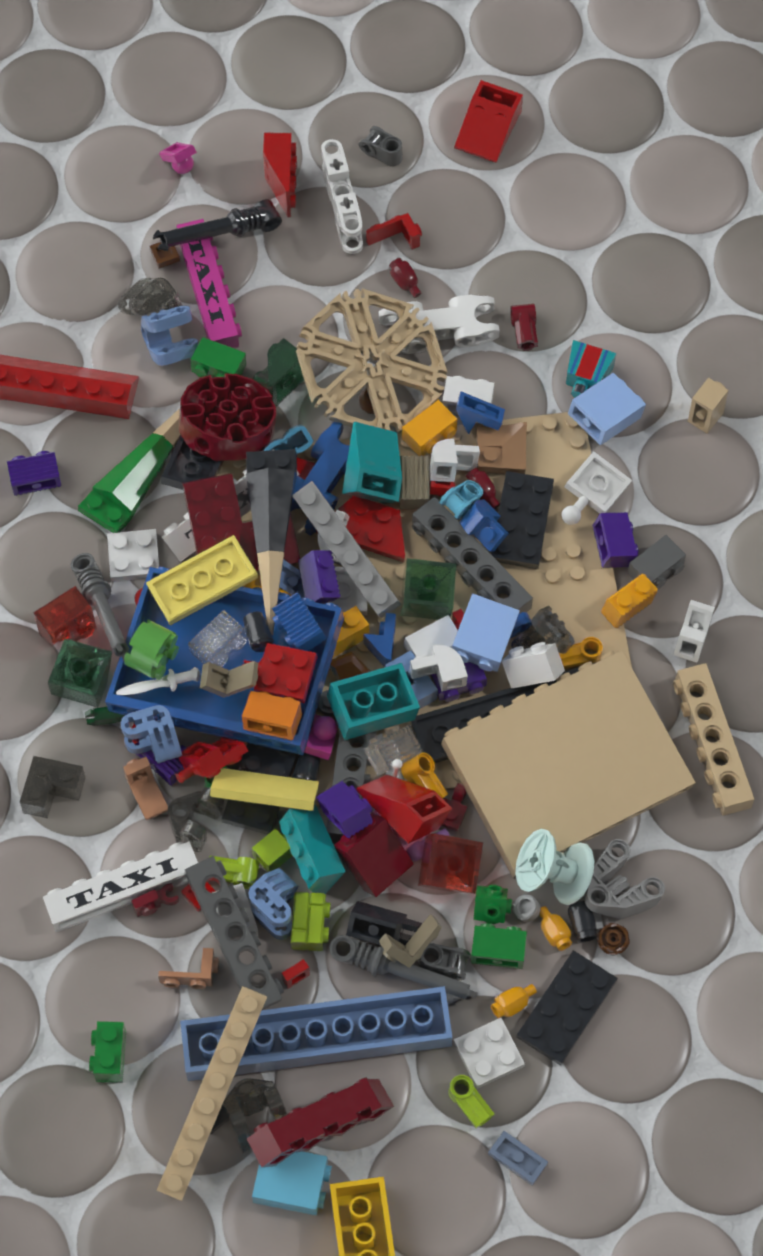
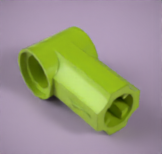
(239, 871)
(471, 1103)

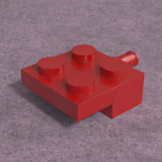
(285, 672)
(208, 759)

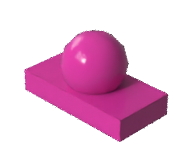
(180, 157)
(321, 737)

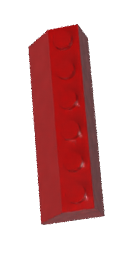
(67, 386)

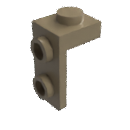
(228, 682)
(415, 946)

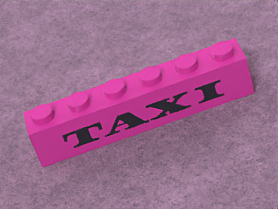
(209, 290)

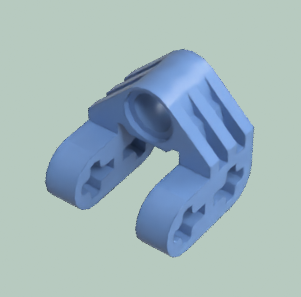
(158, 337)
(153, 735)
(275, 893)

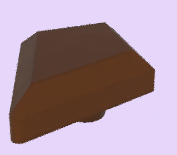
(347, 666)

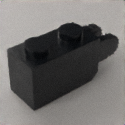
(372, 922)

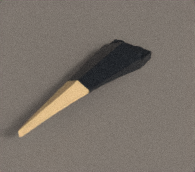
(270, 485)

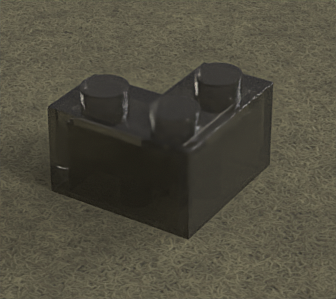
(50, 779)

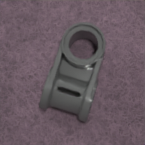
(382, 146)
(446, 960)

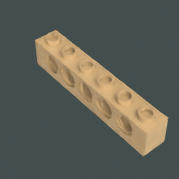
(699, 680)

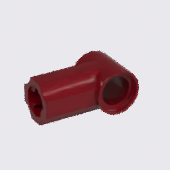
(524, 320)

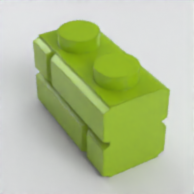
(309, 921)

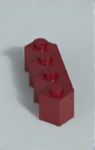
(314, 1123)

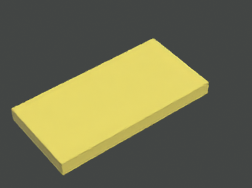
(202, 580)
(265, 789)

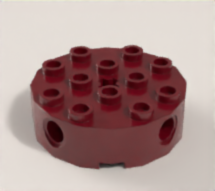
(226, 417)

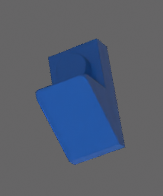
(476, 410)
(382, 645)

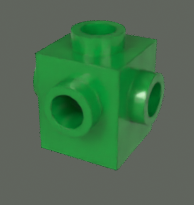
(491, 904)

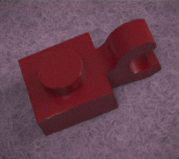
(459, 811)
(149, 902)

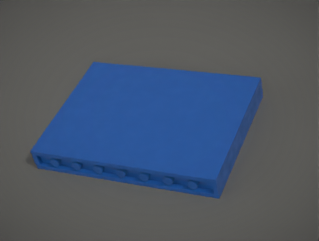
(202, 710)

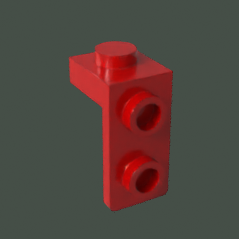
(396, 225)

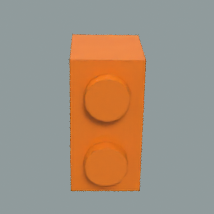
(271, 715)

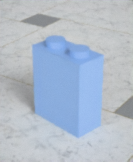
(606, 408)
(485, 632)

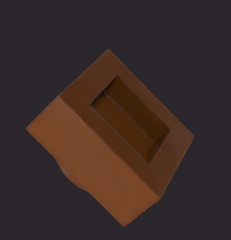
(164, 258)

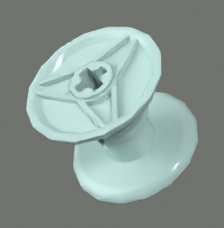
(567, 871)

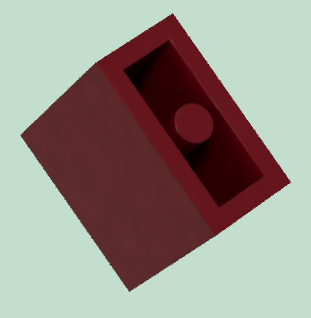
(374, 856)

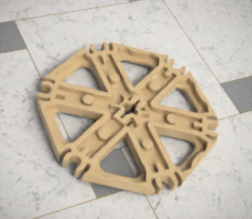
(385, 350)

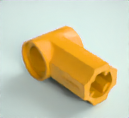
(577, 656)
(421, 772)

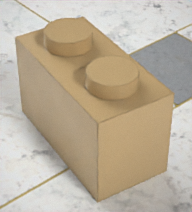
(708, 405)

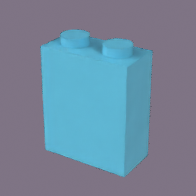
(294, 1183)

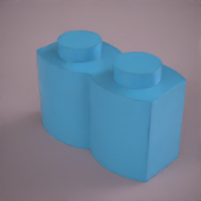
(294, 438)

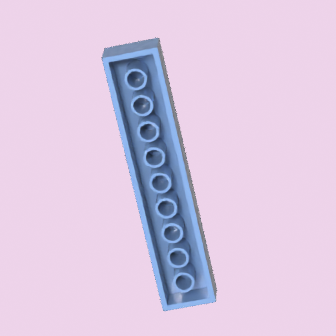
(327, 1032)

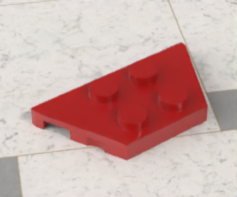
(375, 527)

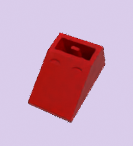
(489, 121)
(281, 167)
(406, 806)

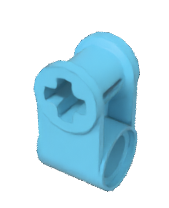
(462, 497)

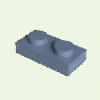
(518, 1158)

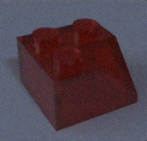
(66, 618)
(450, 863)

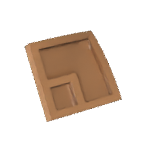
(502, 448)

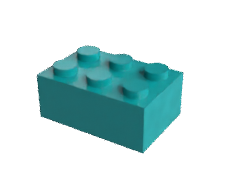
(373, 701)

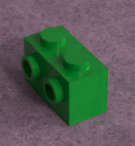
(217, 359)
(498, 946)
(109, 1051)

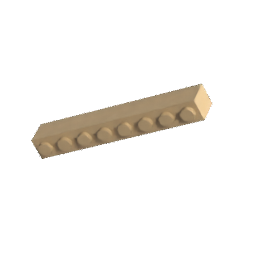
(211, 1093)

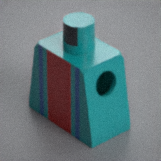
(588, 366)

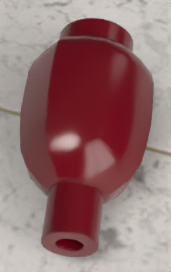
(405, 276)
(486, 484)

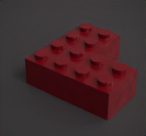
(217, 516)

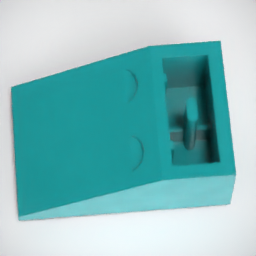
(373, 464)

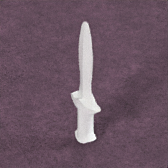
(170, 680)

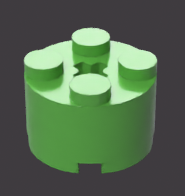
(151, 649)

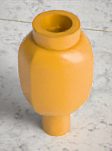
(555, 929)
(512, 1001)

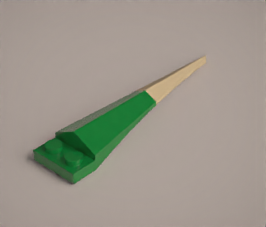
(124, 487)

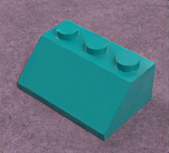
(312, 849)

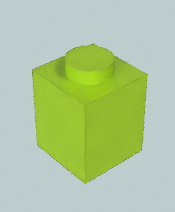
(272, 851)

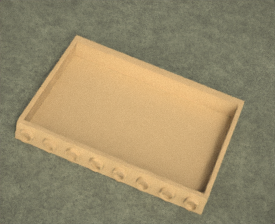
(568, 759)

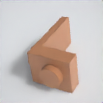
(144, 788)
(209, 965)

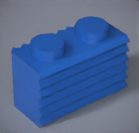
(299, 623)

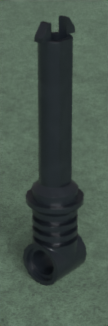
(237, 222)

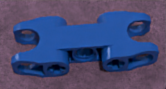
(328, 470)

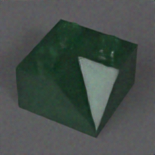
(282, 372)
(428, 589)
(80, 673)

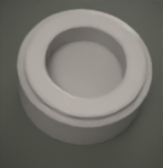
(526, 908)

